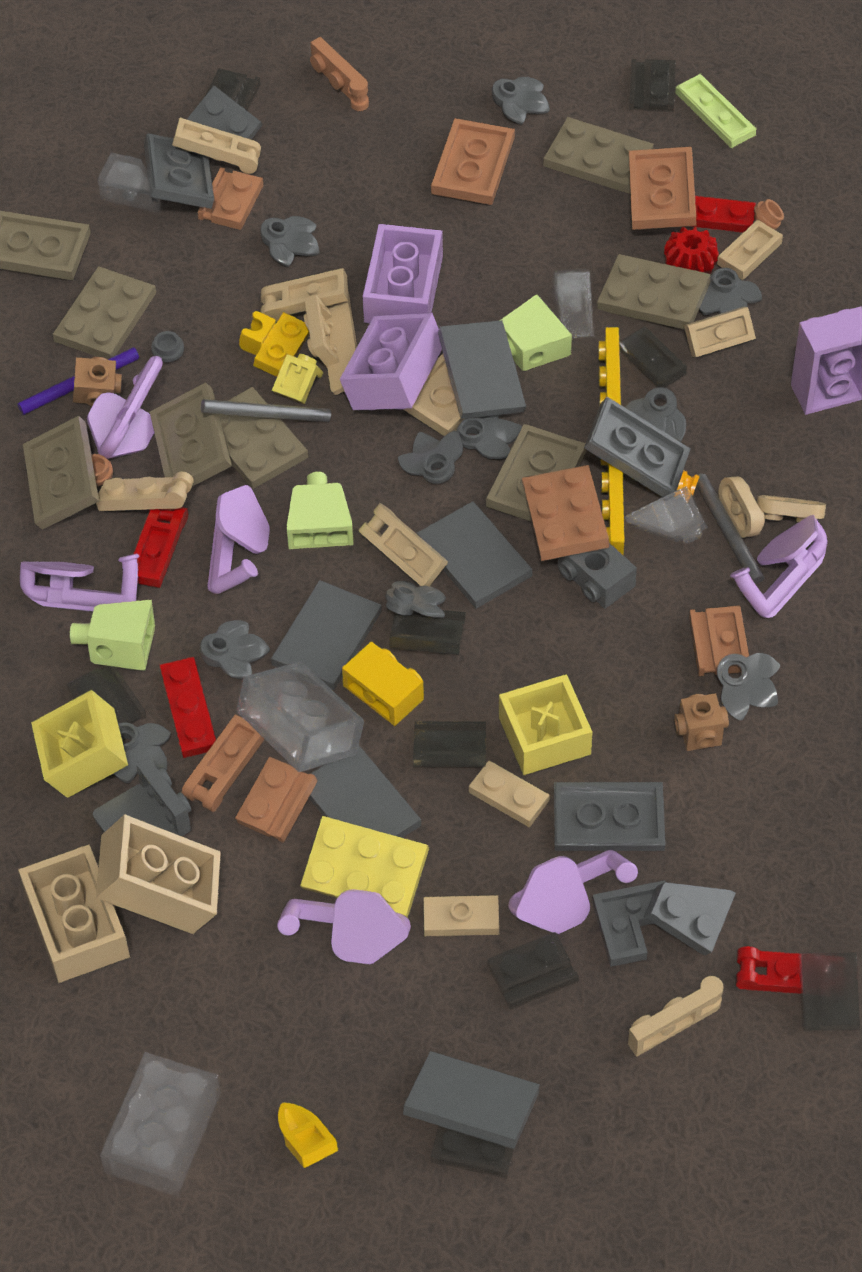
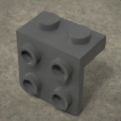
(149, 801)

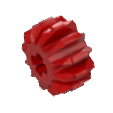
(691, 250)

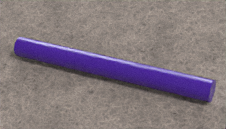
(68, 385)

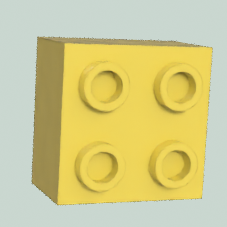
(545, 724)
(79, 744)

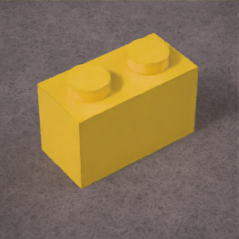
(383, 683)

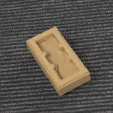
(461, 915)

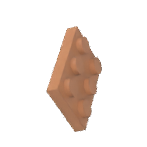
(473, 161)
(662, 188)
(565, 513)

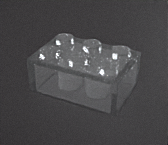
(300, 716)
(160, 1124)

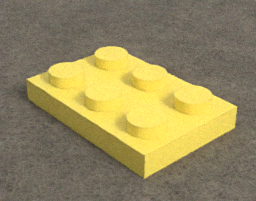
(364, 860)

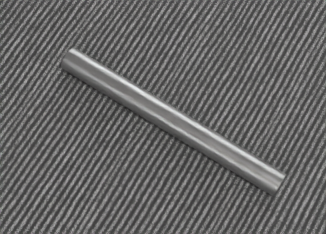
(265, 410)
(728, 528)

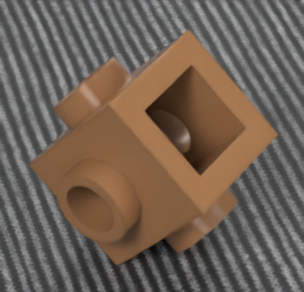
(94, 378)
(701, 721)

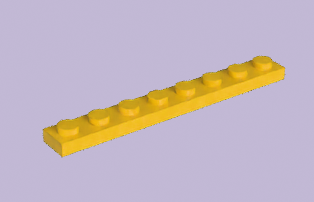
(612, 479)

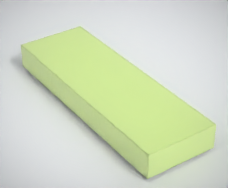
(715, 111)

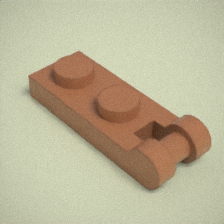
(340, 73)
(223, 763)

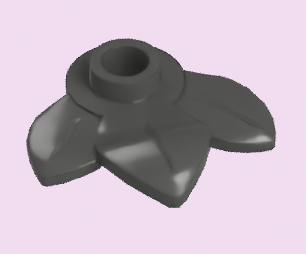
(520, 98)
(291, 239)
(729, 296)
(664, 417)
(492, 435)
(433, 454)
(405, 597)
(235, 648)
(751, 687)
(144, 743)

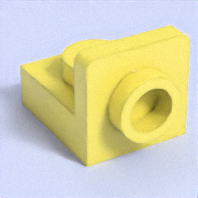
(297, 377)

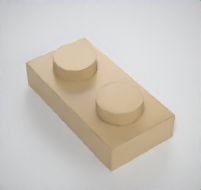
(750, 249)
(719, 331)
(509, 793)

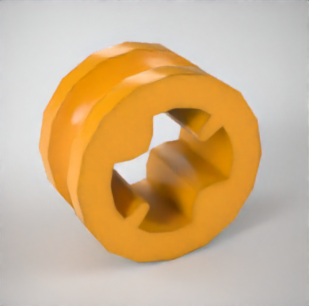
(688, 481)

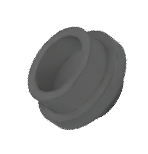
(167, 346)

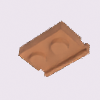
(233, 198)
(716, 635)
(276, 799)

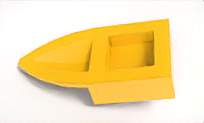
(305, 1134)

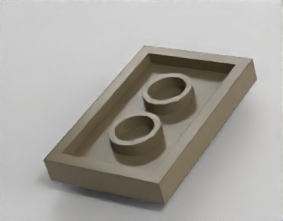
(594, 154)
(41, 245)
(653, 291)
(104, 313)
(189, 438)
(260, 445)
(531, 455)
(60, 472)

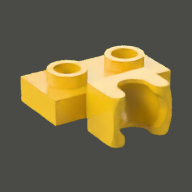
(273, 341)

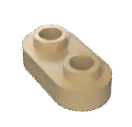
(741, 506)
(776, 507)

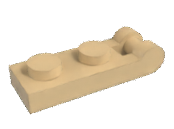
(217, 145)
(329, 287)
(145, 493)
(403, 546)
(676, 1016)

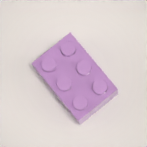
(402, 271)
(828, 361)
(392, 362)

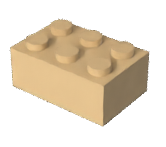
(158, 874)
(73, 923)

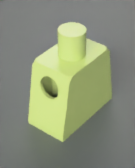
(536, 335)
(318, 515)
(118, 634)

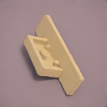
(331, 336)

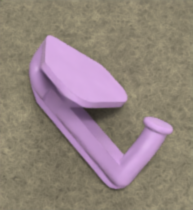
(120, 424)
(237, 520)
(788, 548)
(61, 590)
(556, 893)
(361, 920)

